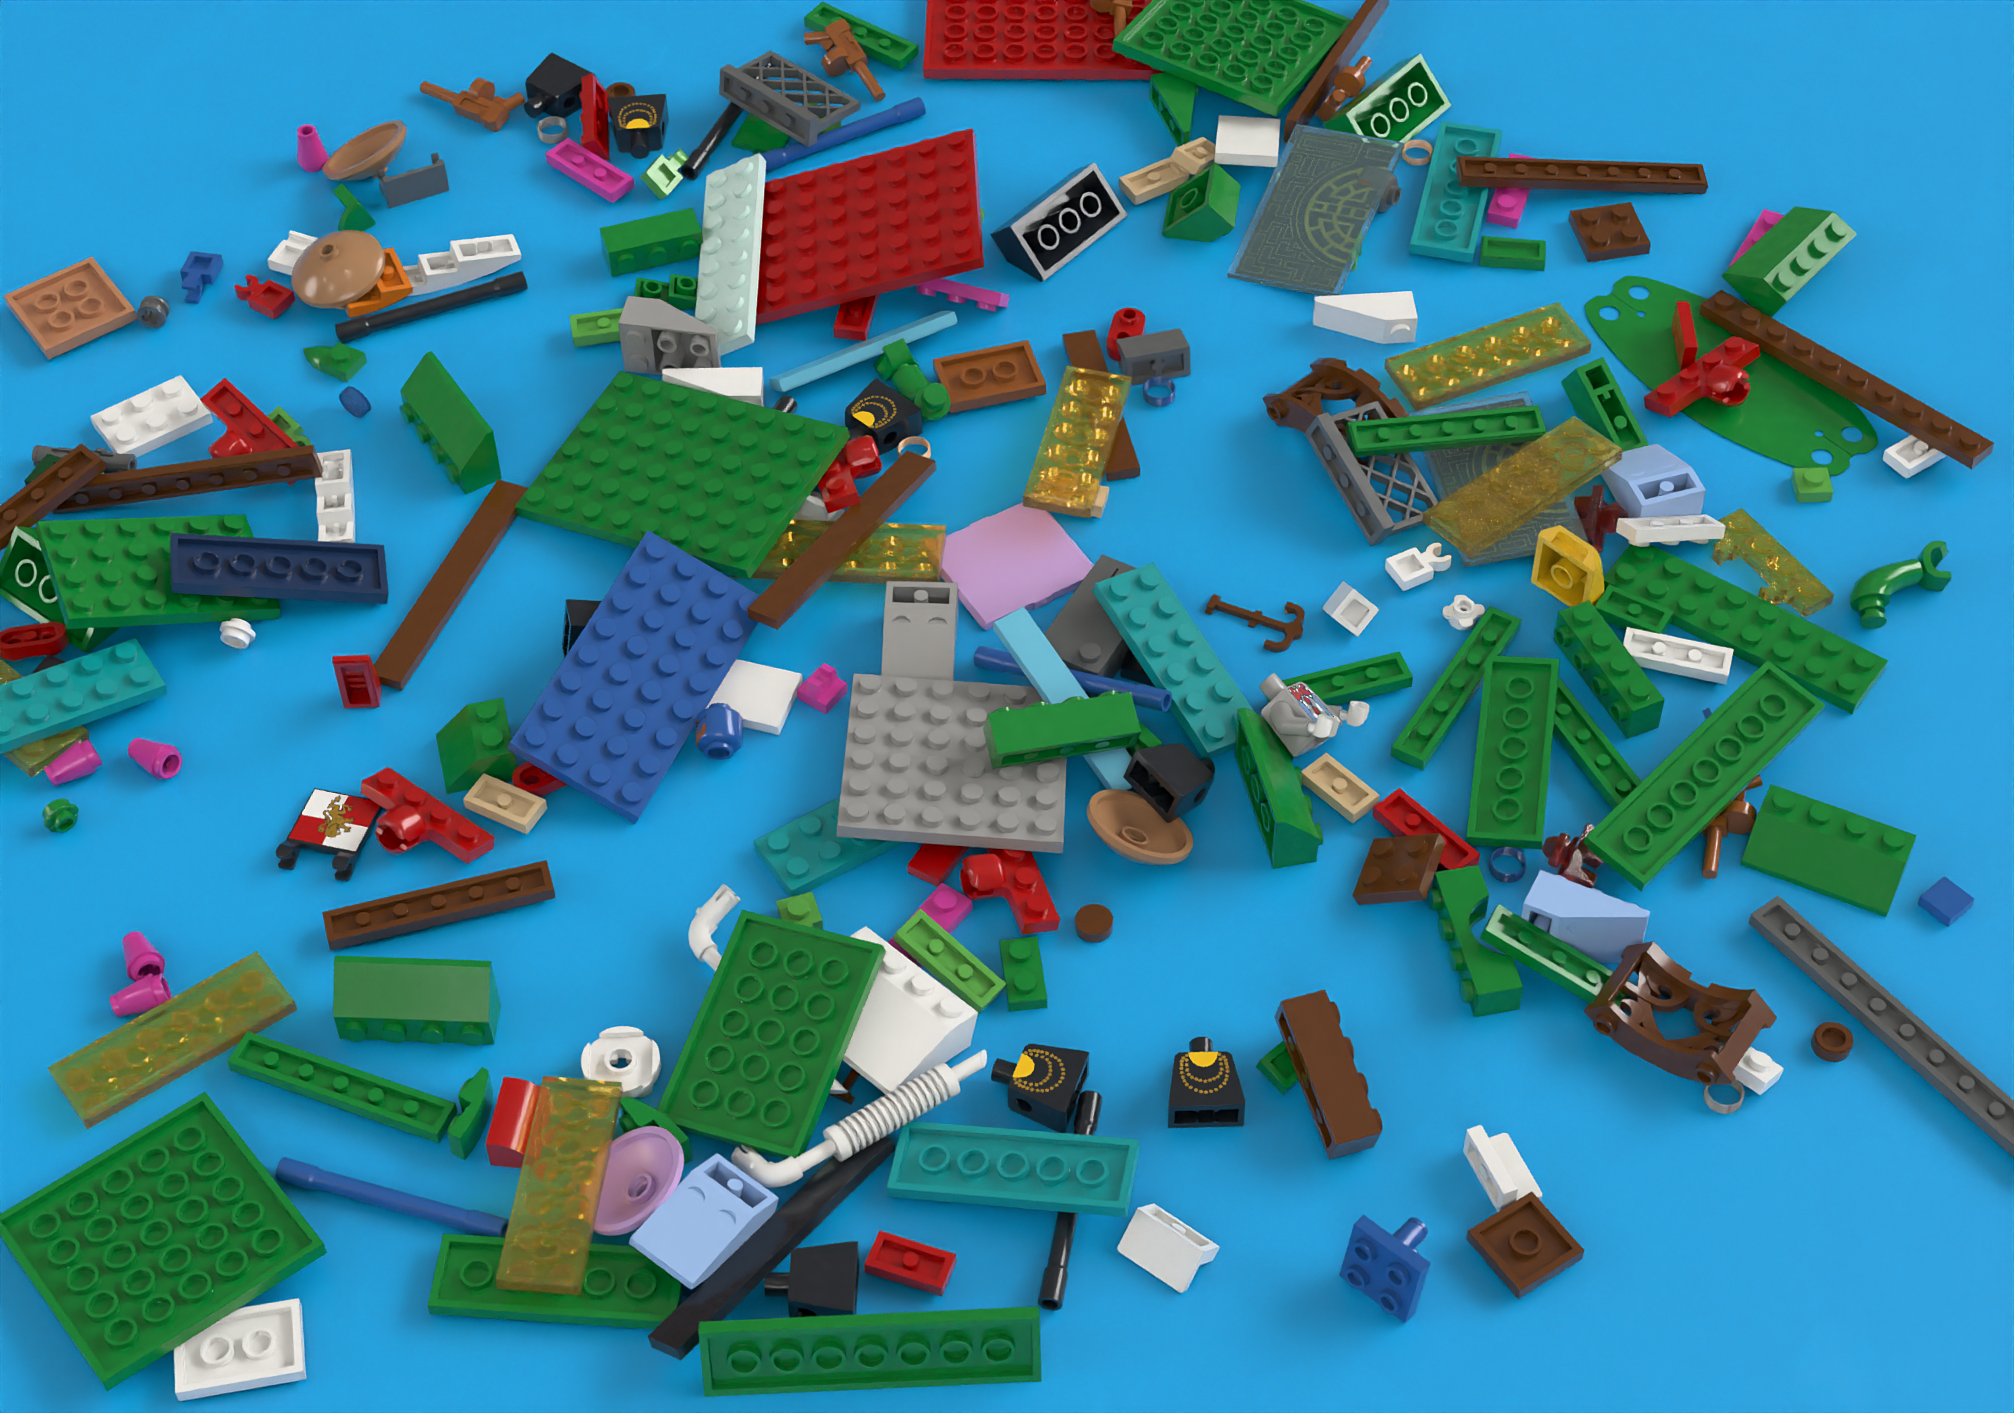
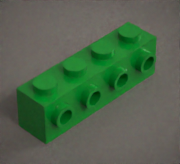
(1608, 669)
(1061, 729)

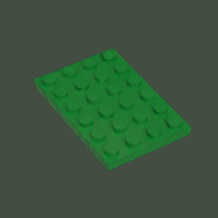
(121, 572)
(771, 1035)

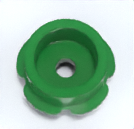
(60, 815)

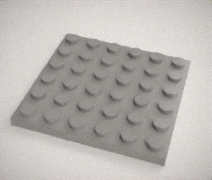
(926, 774)

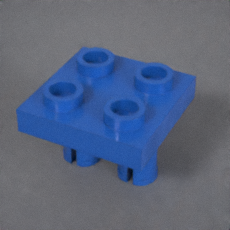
(1387, 1265)

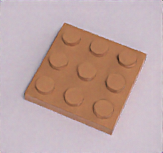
(70, 307)

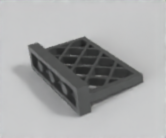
(780, 107)
(1353, 478)

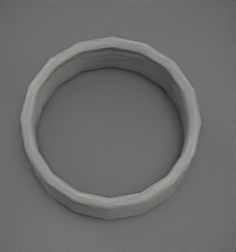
(542, 136)
(1725, 1108)

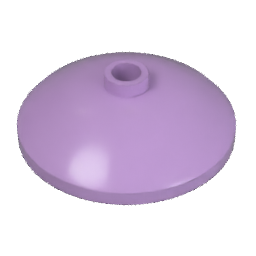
(638, 1179)

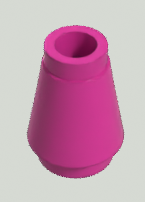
(310, 150)
(157, 758)
(73, 763)
(141, 957)
(141, 996)

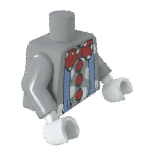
(1302, 717)

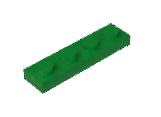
(872, 39)
(1357, 679)
(1547, 955)

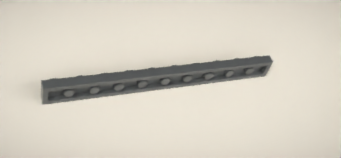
(1888, 1019)

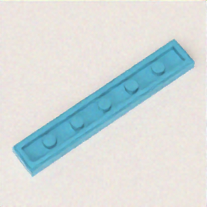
(861, 351)
(1055, 684)

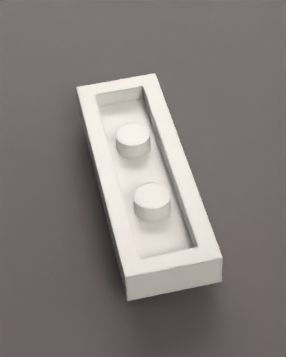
(1670, 529)
(1679, 655)

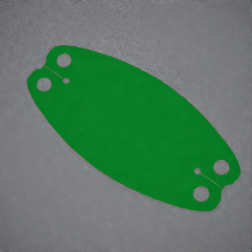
(1782, 402)

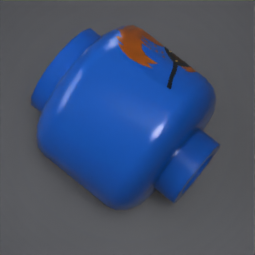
(719, 731)

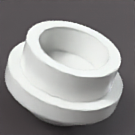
(237, 633)

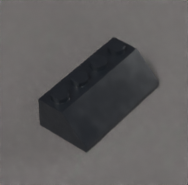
(1060, 223)

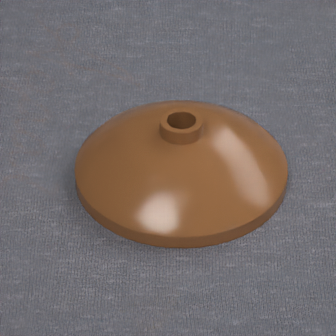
(366, 152)
(338, 268)
(1136, 829)

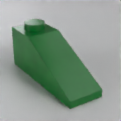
(1175, 104)
(1603, 405)

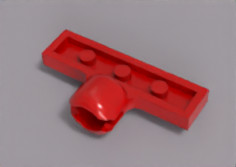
(1713, 376)
(246, 424)
(855, 461)
(420, 817)
(1018, 880)

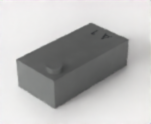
(1083, 630)

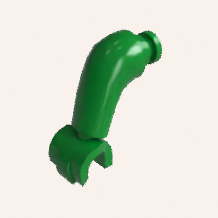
(910, 382)
(1875, 587)

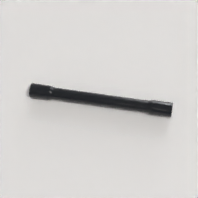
(700, 156)
(364, 326)
(1056, 1273)

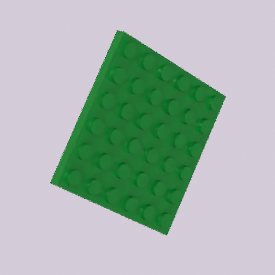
(1235, 47)
(157, 1239)

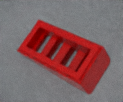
(357, 681)

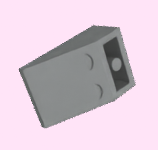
(664, 337)
(920, 630)

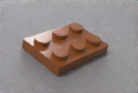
(990, 376)

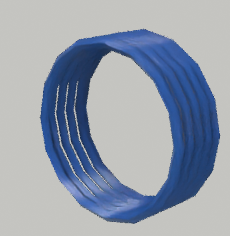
(344, 393)
(1169, 399)
(1510, 851)

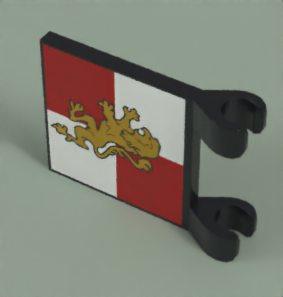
(331, 825)

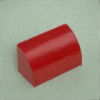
(512, 1122)

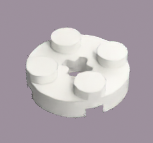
(626, 1043)

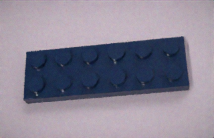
(277, 568)

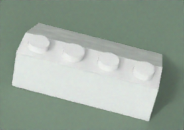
(906, 1022)

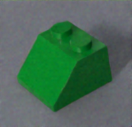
(1202, 206)
(475, 745)

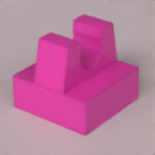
(822, 689)

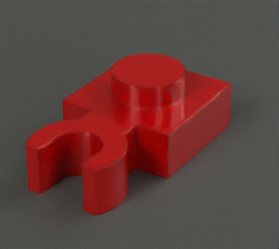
(268, 298)

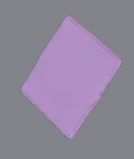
(1012, 563)

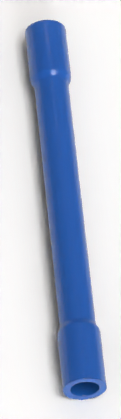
(898, 114)
(1142, 695)
(312, 1177)

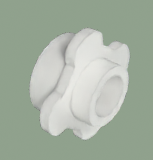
(1463, 613)

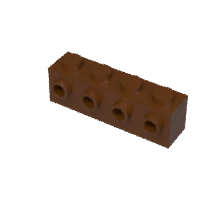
(1328, 1074)

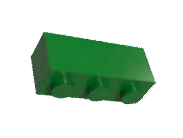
(651, 241)

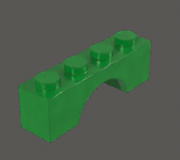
(1487, 978)

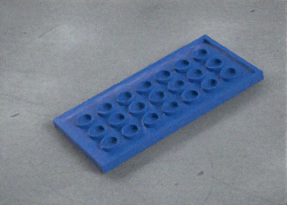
(638, 677)

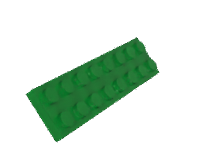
(1749, 625)
(1703, 775)
(870, 1351)

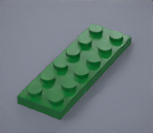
(1513, 752)
(617, 1287)

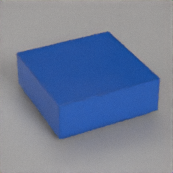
(1946, 901)

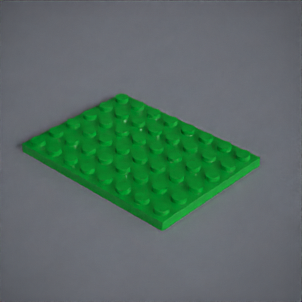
(688, 468)

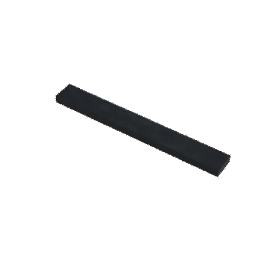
(767, 1248)

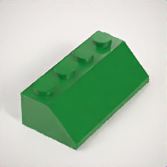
(1394, 104)
(1788, 257)
(450, 426)
(29, 587)
(1275, 793)
(1828, 850)
(415, 1000)

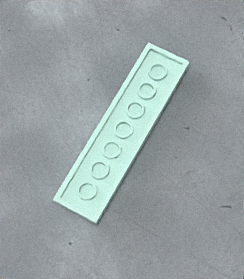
(731, 252)

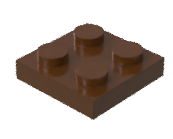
(1609, 232)
(1399, 869)
(1525, 1245)

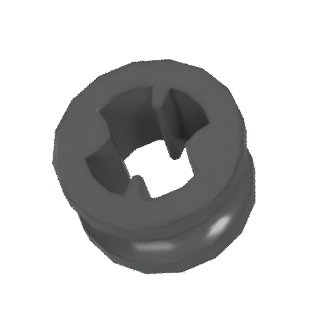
(153, 311)

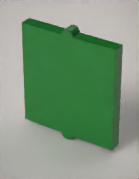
(759, 136)

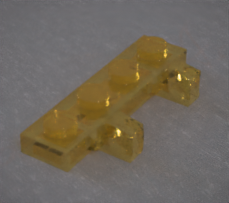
(1787, 577)

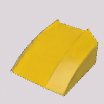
(1567, 567)

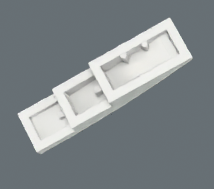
(463, 263)
(336, 497)

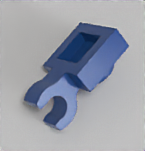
(199, 270)

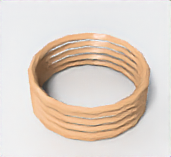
(1417, 162)
(924, 442)

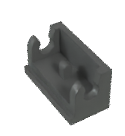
(414, 183)
(1154, 356)

